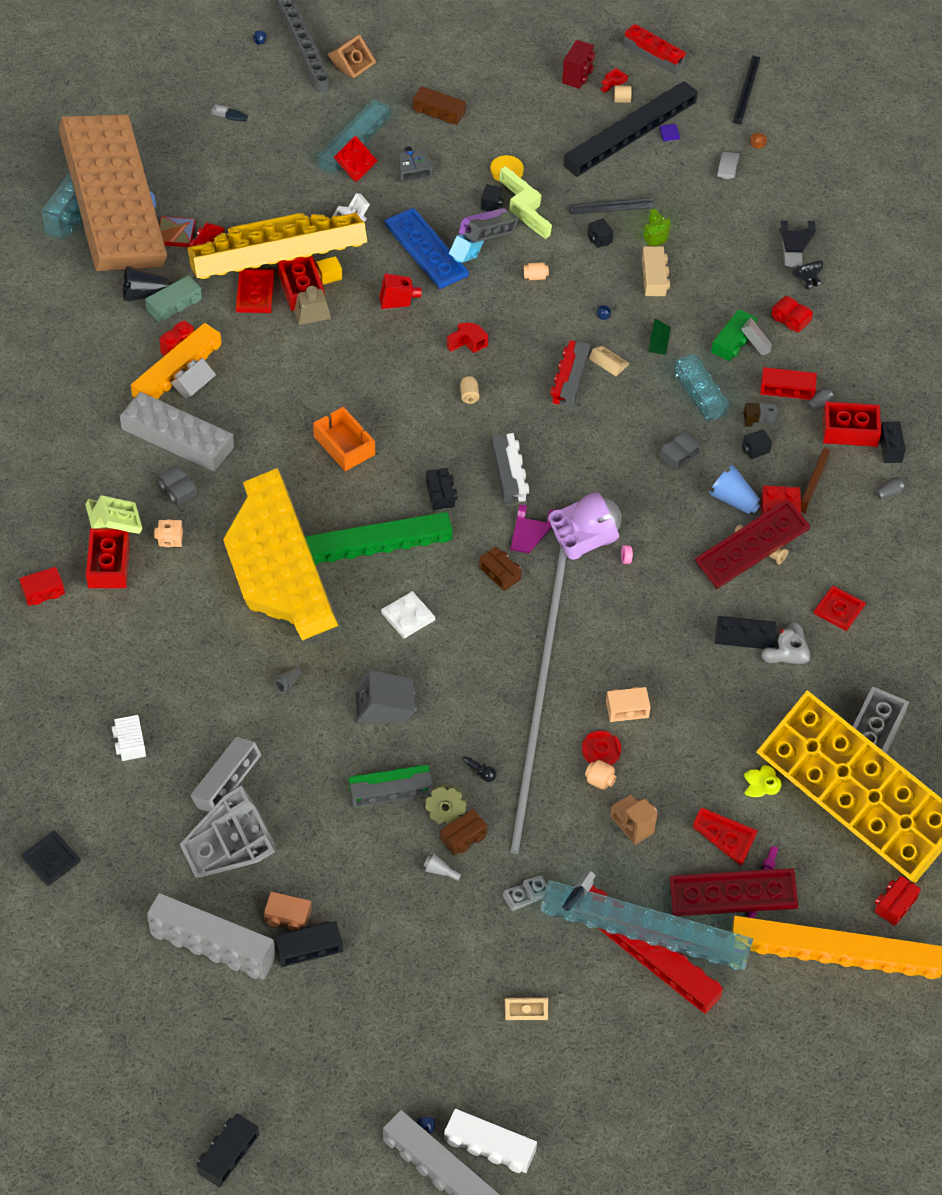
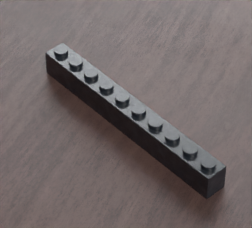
(630, 128)

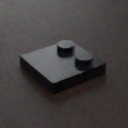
(51, 858)

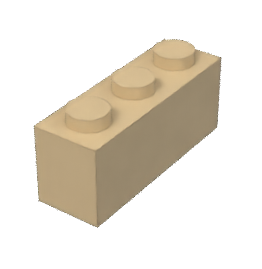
(655, 271)

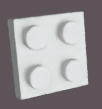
(408, 614)

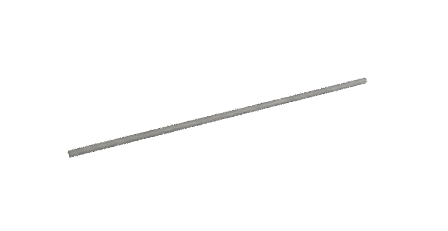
(538, 704)

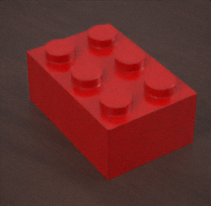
(297, 277)
(851, 424)
(108, 558)

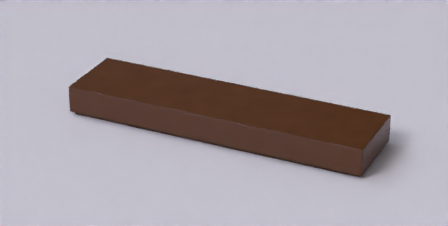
(814, 480)

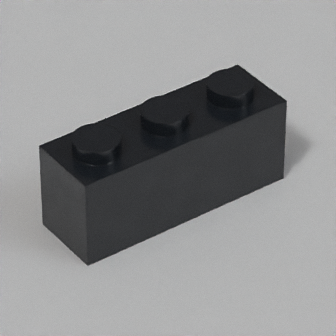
(745, 632)
(308, 943)
(227, 1149)

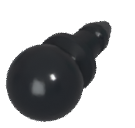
(487, 773)

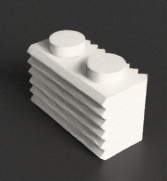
(130, 738)

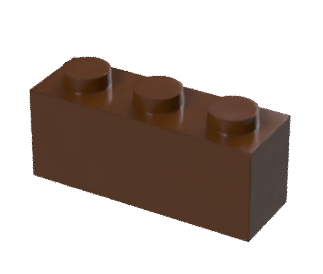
(439, 105)

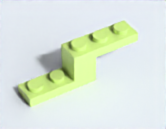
(525, 202)

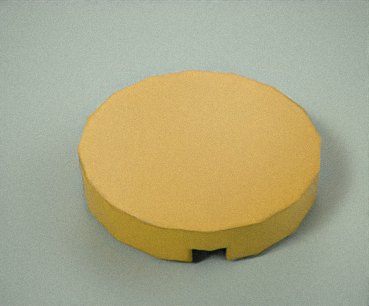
(510, 162)

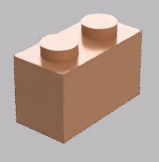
(287, 911)

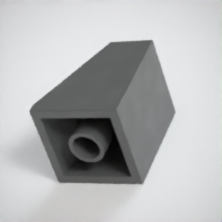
(384, 698)

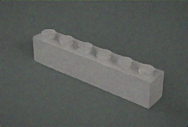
(432, 1158)

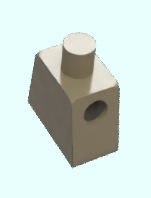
(311, 306)

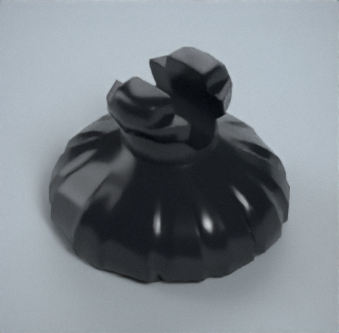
(809, 273)

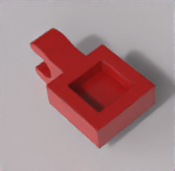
(613, 78)

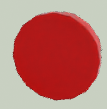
(602, 747)

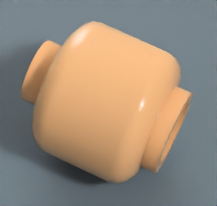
(600, 774)

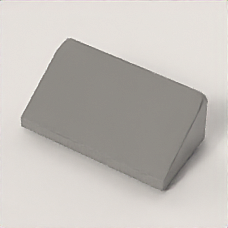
(756, 337)

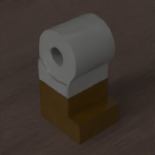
(760, 413)

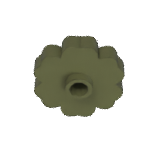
(446, 803)

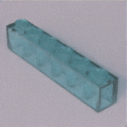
(363, 126)

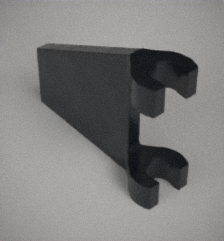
(796, 240)

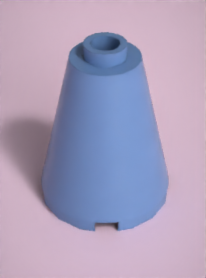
(736, 491)

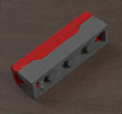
(654, 48)
(570, 374)

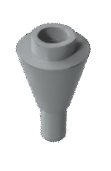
(438, 866)

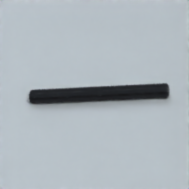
(746, 90)

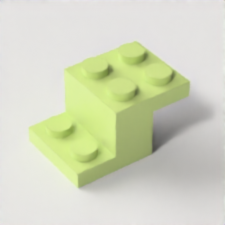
(113, 514)

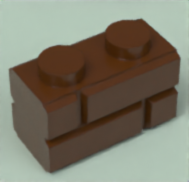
(500, 568)
(463, 832)

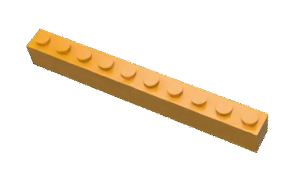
(841, 947)

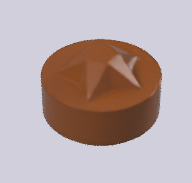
(758, 140)

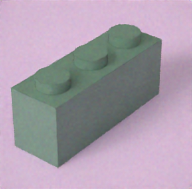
(173, 298)

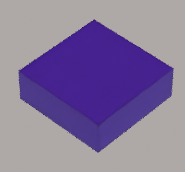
(669, 132)

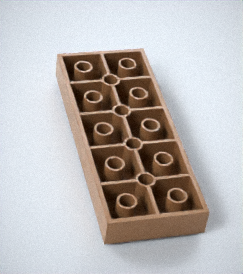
(112, 192)

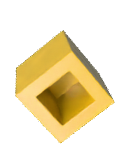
(329, 270)

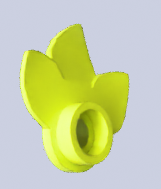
(762, 782)

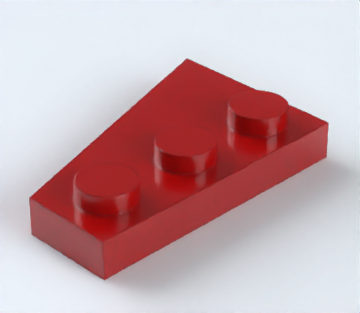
(726, 834)

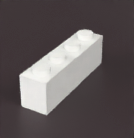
(490, 1141)

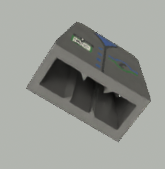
(414, 165)

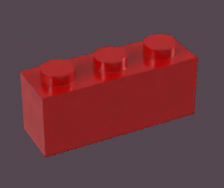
(788, 383)

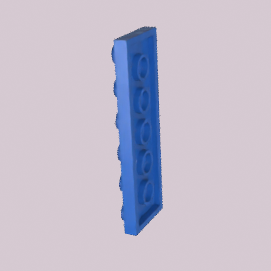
(426, 248)

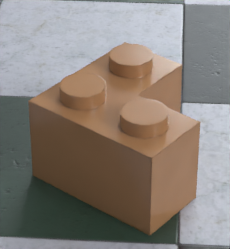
(635, 818)

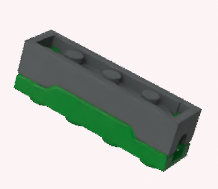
(390, 785)

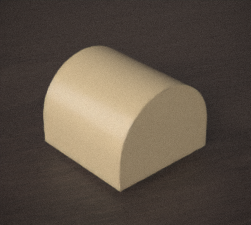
(622, 93)

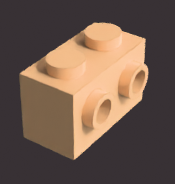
(628, 704)

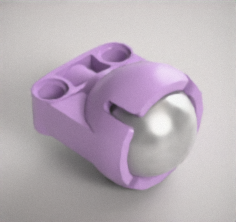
(586, 525)

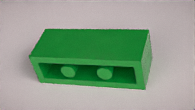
(732, 338)

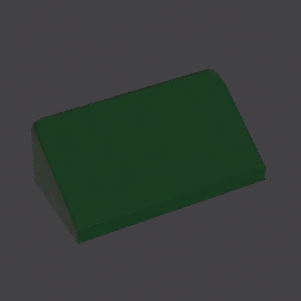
(659, 337)

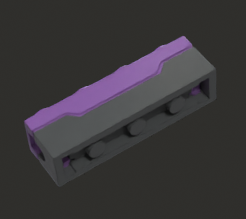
(488, 225)

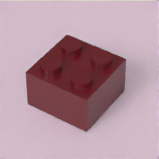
(578, 64)

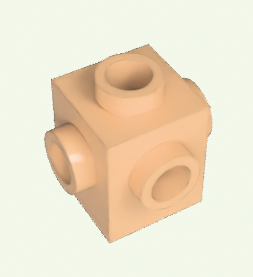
(169, 533)

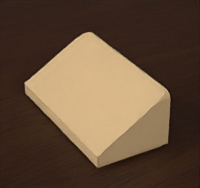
(608, 360)
(526, 1008)

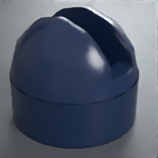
(259, 37)
(604, 312)
(427, 1123)

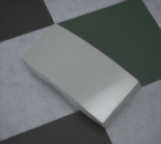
(728, 165)
(792, 259)
(525, 894)

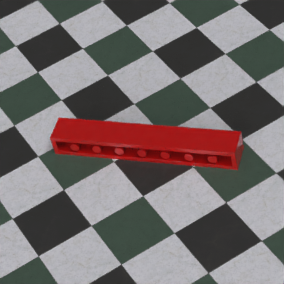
(672, 968)

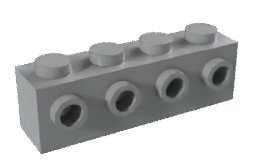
(226, 773)

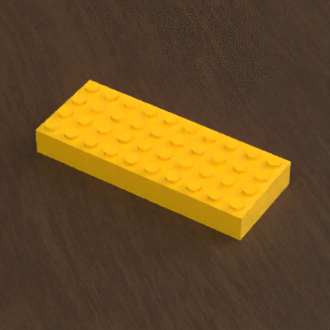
(858, 785)

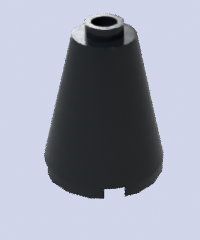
(141, 284)

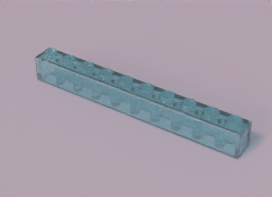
(649, 926)

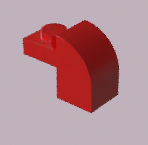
(468, 334)

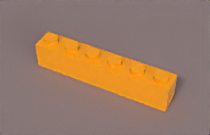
(160, 375)

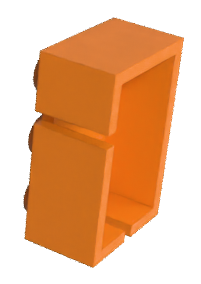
(344, 439)

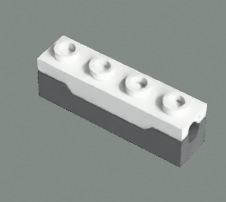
(509, 468)

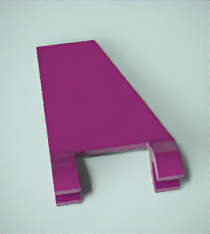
(528, 532)

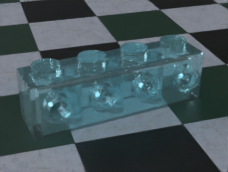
(701, 387)

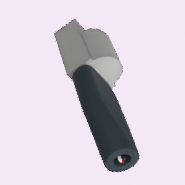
(231, 114)
(582, 886)

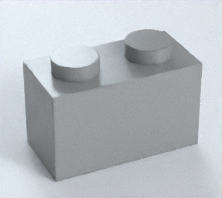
(193, 378)

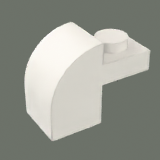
(358, 205)

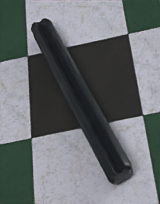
(611, 206)

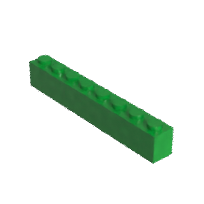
(380, 538)

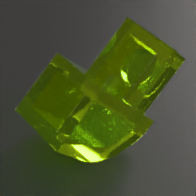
(658, 230)

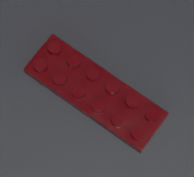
(752, 543)
(733, 892)

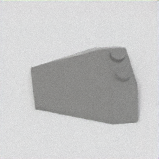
(228, 837)

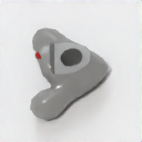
(791, 648)

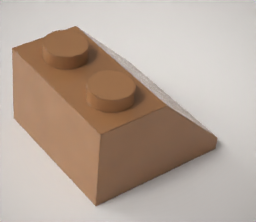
(352, 57)

